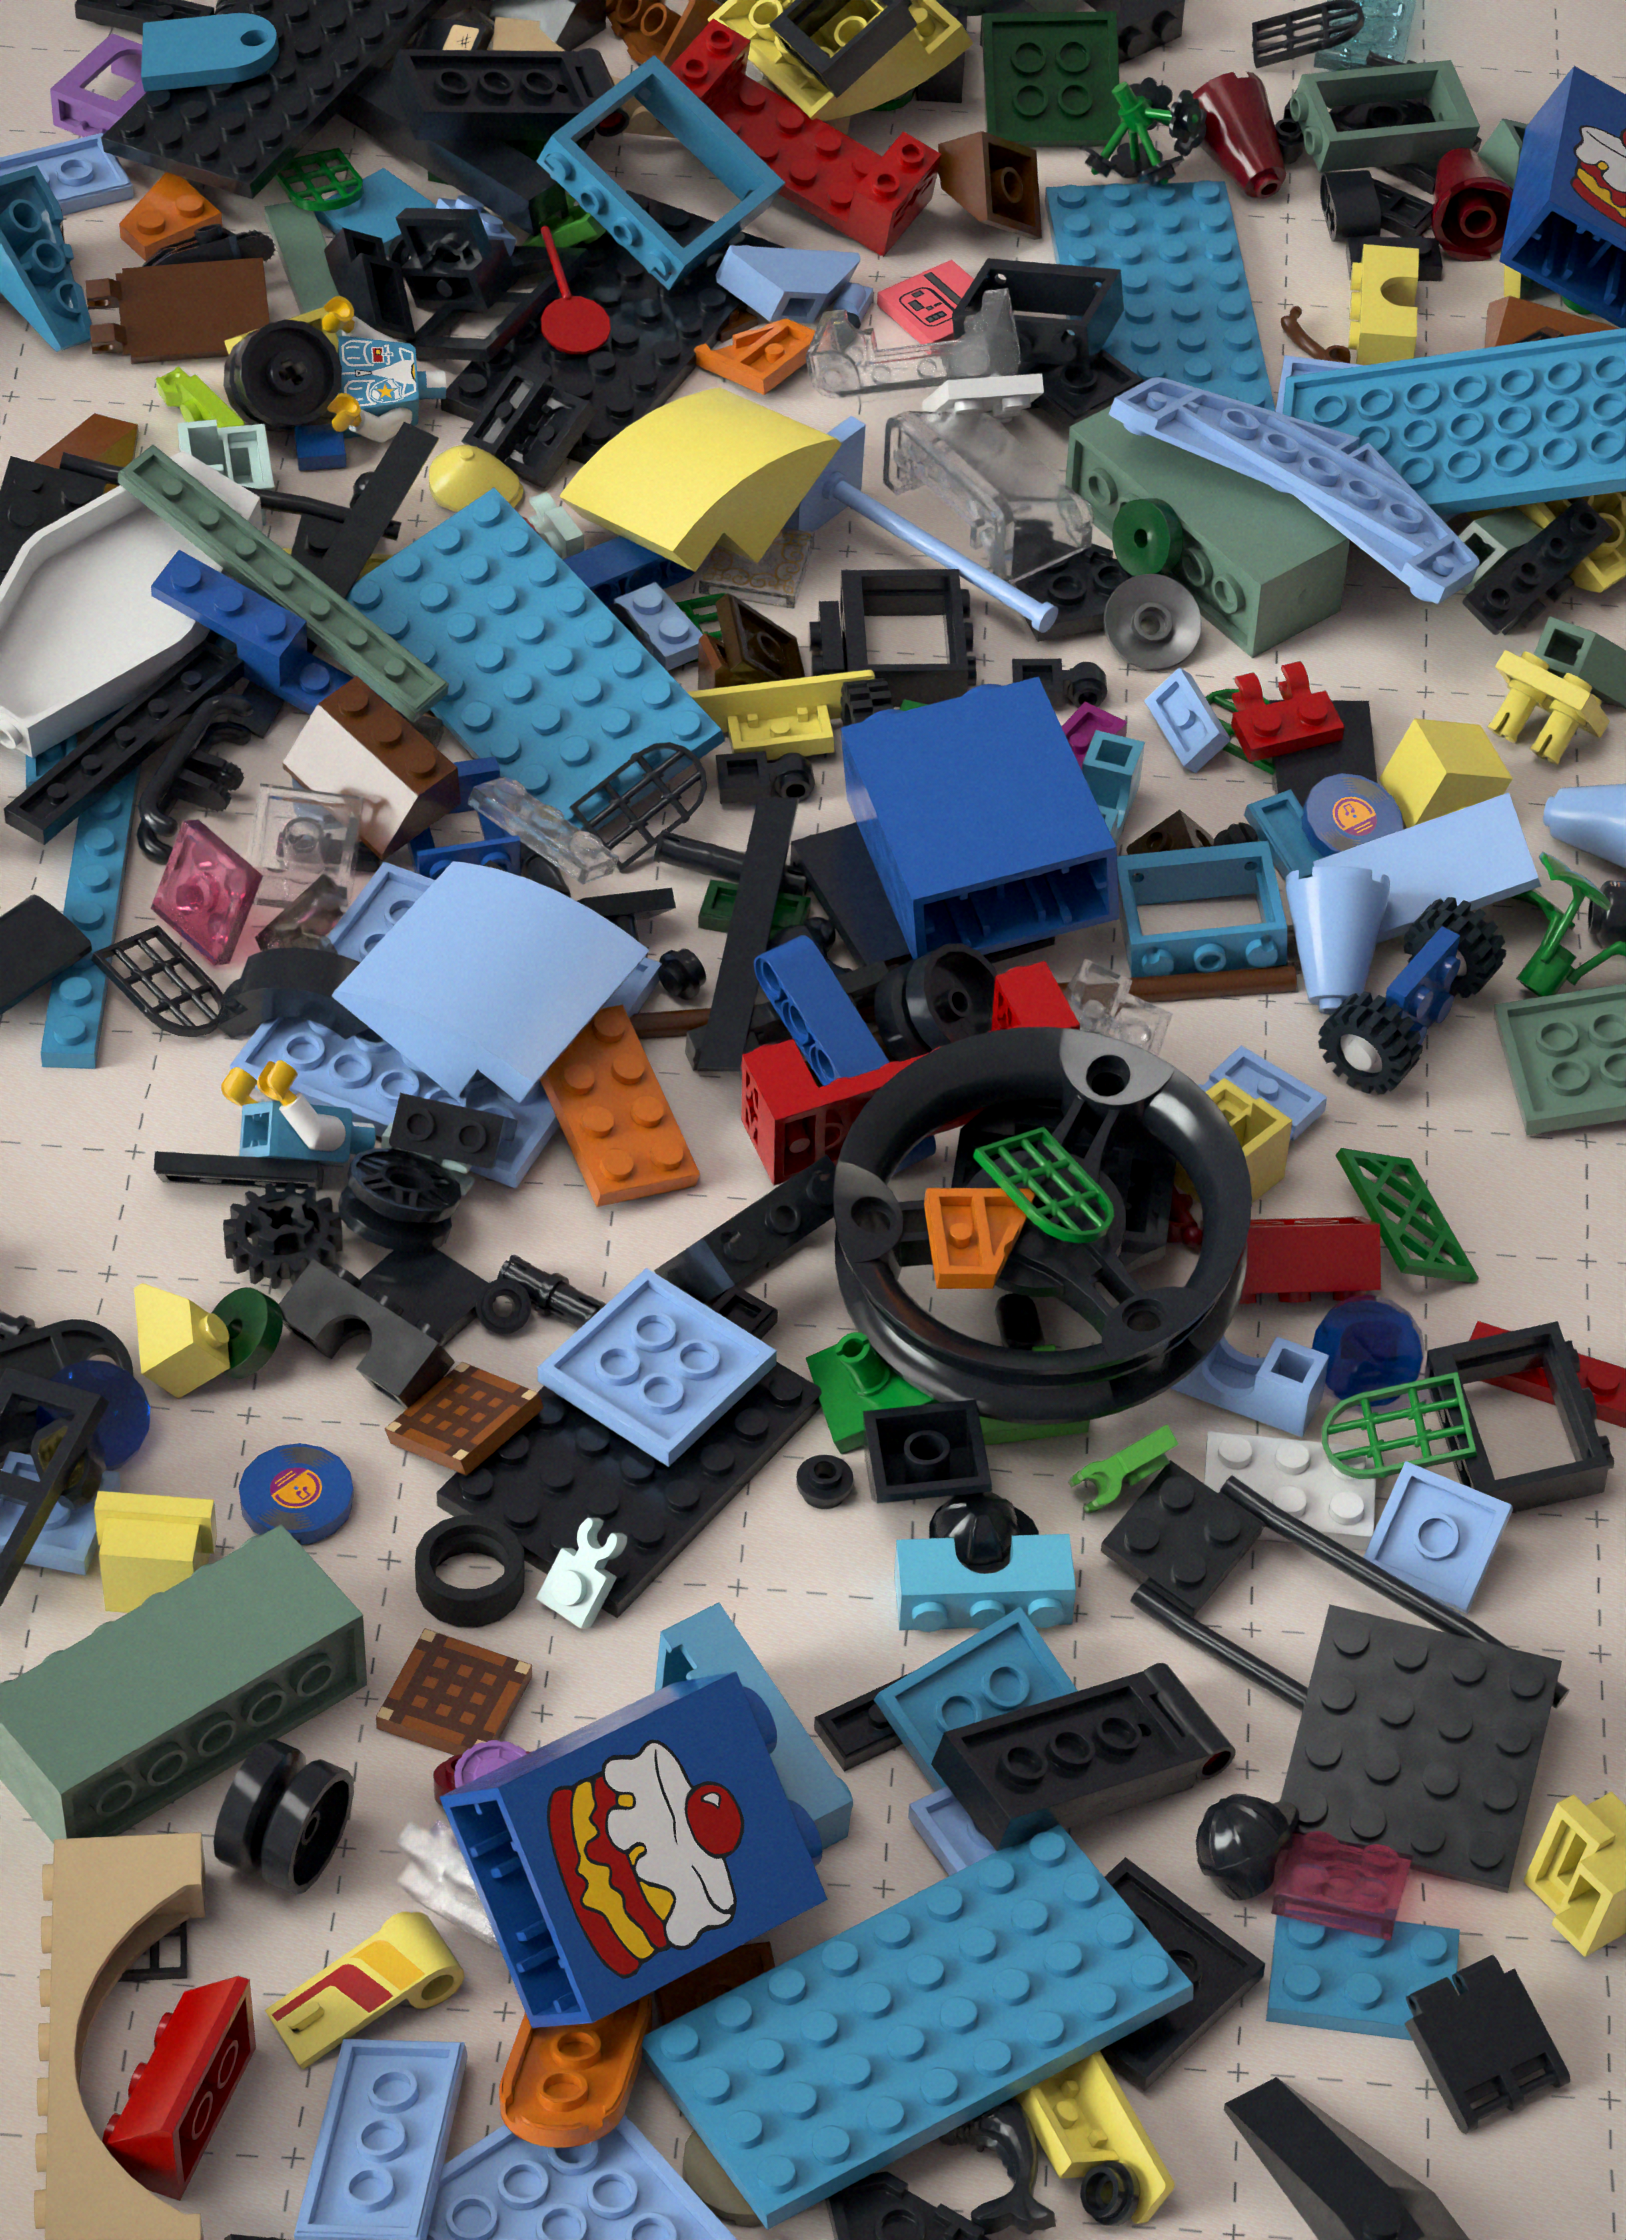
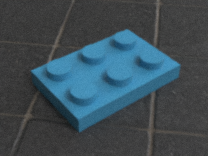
(974, 1681)
(1354, 1979)

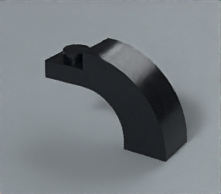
(289, 985)

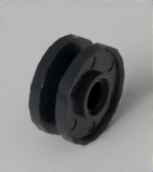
(399, 1200)

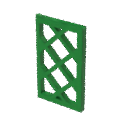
(1394, 1234)

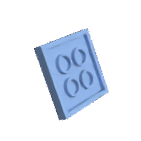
(657, 1366)

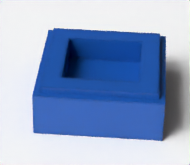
(319, 447)

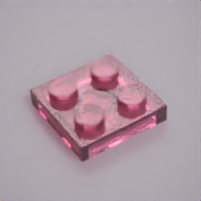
(206, 892)
(1342, 1884)

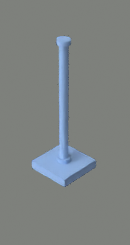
(841, 487)

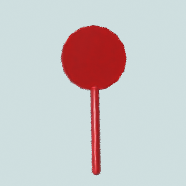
(572, 322)

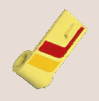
(394, 1964)

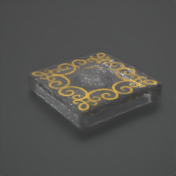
(771, 581)

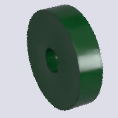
(1164, 533)
(253, 1329)

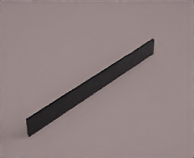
(355, 543)
(748, 934)

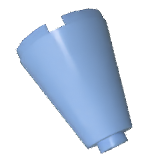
(1590, 820)
(1336, 929)

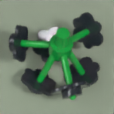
(1140, 111)

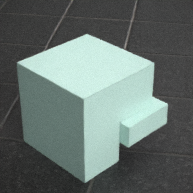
(233, 451)

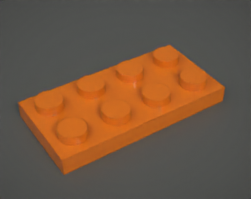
(617, 1114)

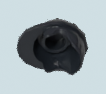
(1242, 1843)

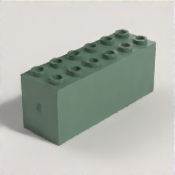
(1248, 553)
(179, 1689)

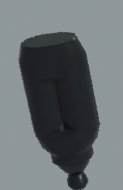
(1018, 1322)

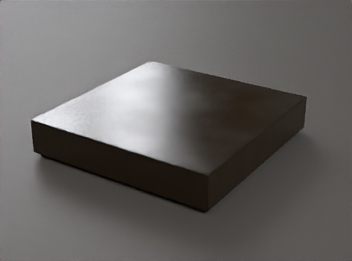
(756, 645)

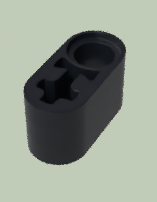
(1350, 204)

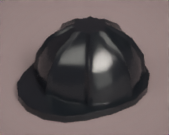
(981, 1529)

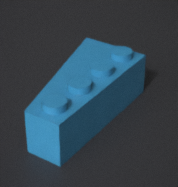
(713, 1646)

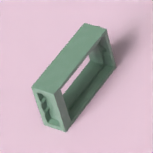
(1385, 146)

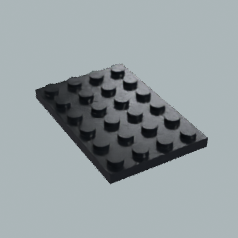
(576, 1469)

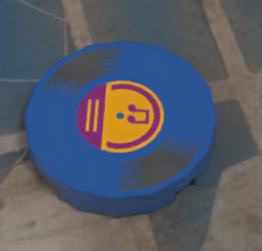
(1347, 813)
(298, 1488)

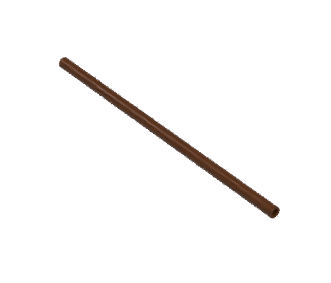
(1147, 988)

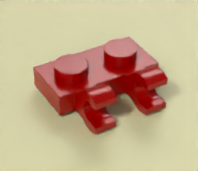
(1286, 725)

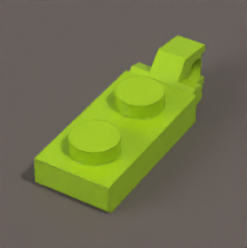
(195, 399)

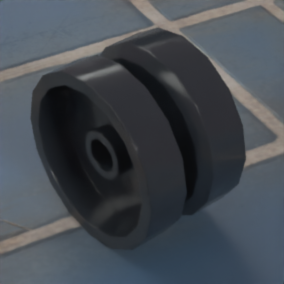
(309, 369)
(935, 1001)
(283, 1816)

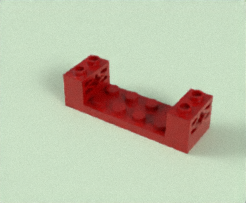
(822, 168)
(800, 1123)

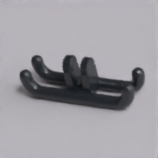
(192, 772)

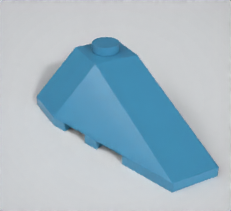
(37, 262)

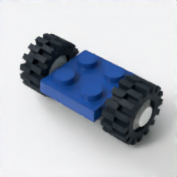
(1383, 1038)

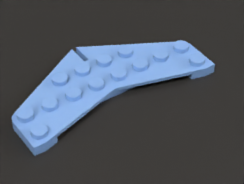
(1319, 467)

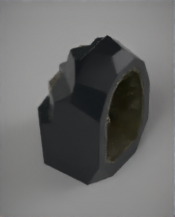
(87, 1475)

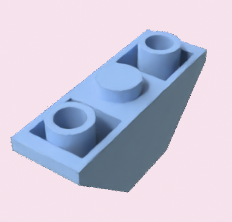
(786, 280)

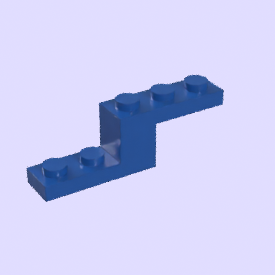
(266, 634)

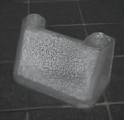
(851, 368)
(993, 483)

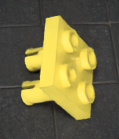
(1564, 698)

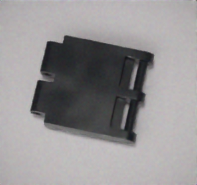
(1483, 2041)

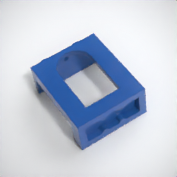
(497, 845)

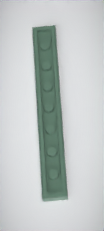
(283, 580)

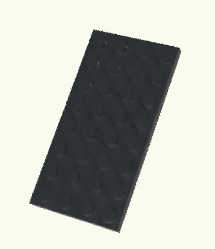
(252, 128)
(648, 340)

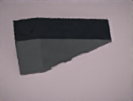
(1333, 2175)

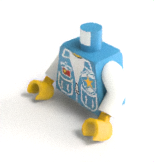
(377, 378)
(291, 1124)

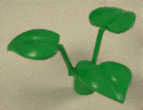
(1552, 962)

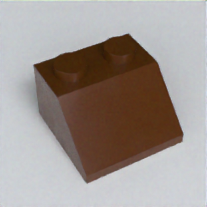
(993, 181)

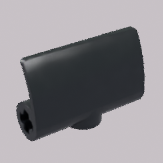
(35, 948)

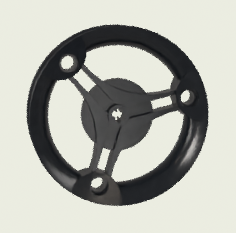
(1107, 1093)

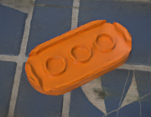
(575, 2079)

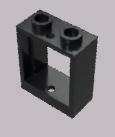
(838, 73)

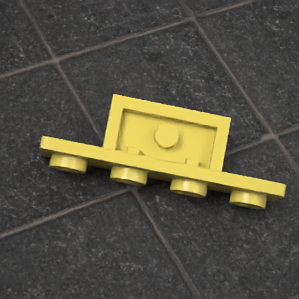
(779, 714)
(1089, 2121)

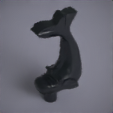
(1011, 2136)

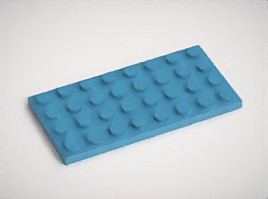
(1180, 278)
(1486, 421)
(531, 660)
(913, 2023)

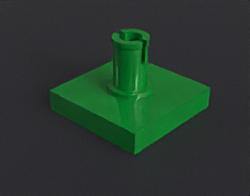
(856, 1382)

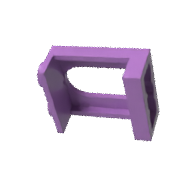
(89, 112)

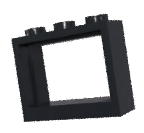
(1051, 290)
(910, 594)
(755, 1234)
(1511, 1354)

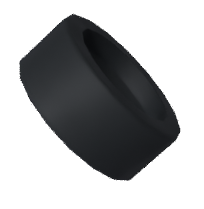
(469, 1535)

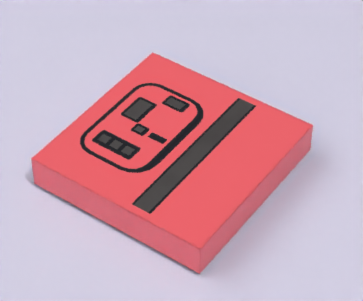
(926, 302)

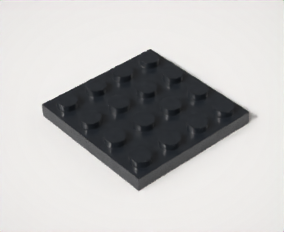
(1421, 1744)

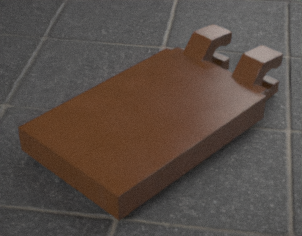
(179, 309)

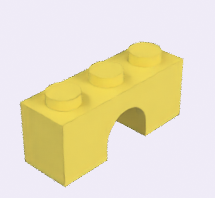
(1384, 304)

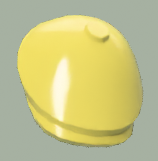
(468, 473)

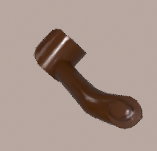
(1307, 344)

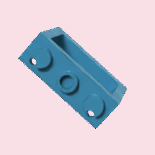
(1200, 875)

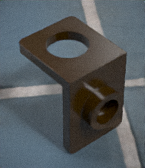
(1173, 833)

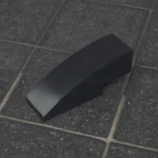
(370, 283)

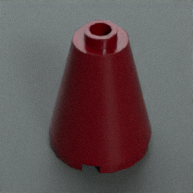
(1242, 133)
(1469, 206)

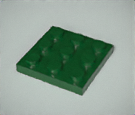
(1051, 77)

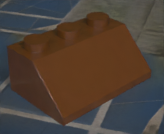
(370, 751)

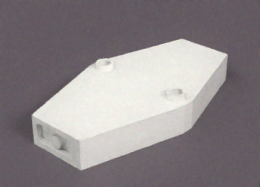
(82, 614)

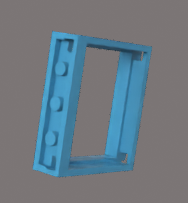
(700, 133)

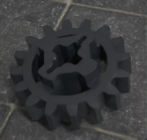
(282, 1234)

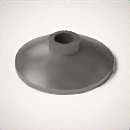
(1163, 603)

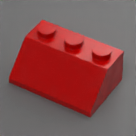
(1312, 1256)
(184, 2086)

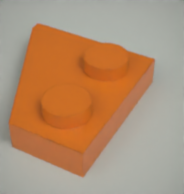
(166, 216)
(759, 356)
(971, 1234)

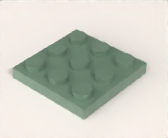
(1567, 1057)

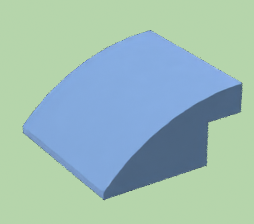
(489, 978)

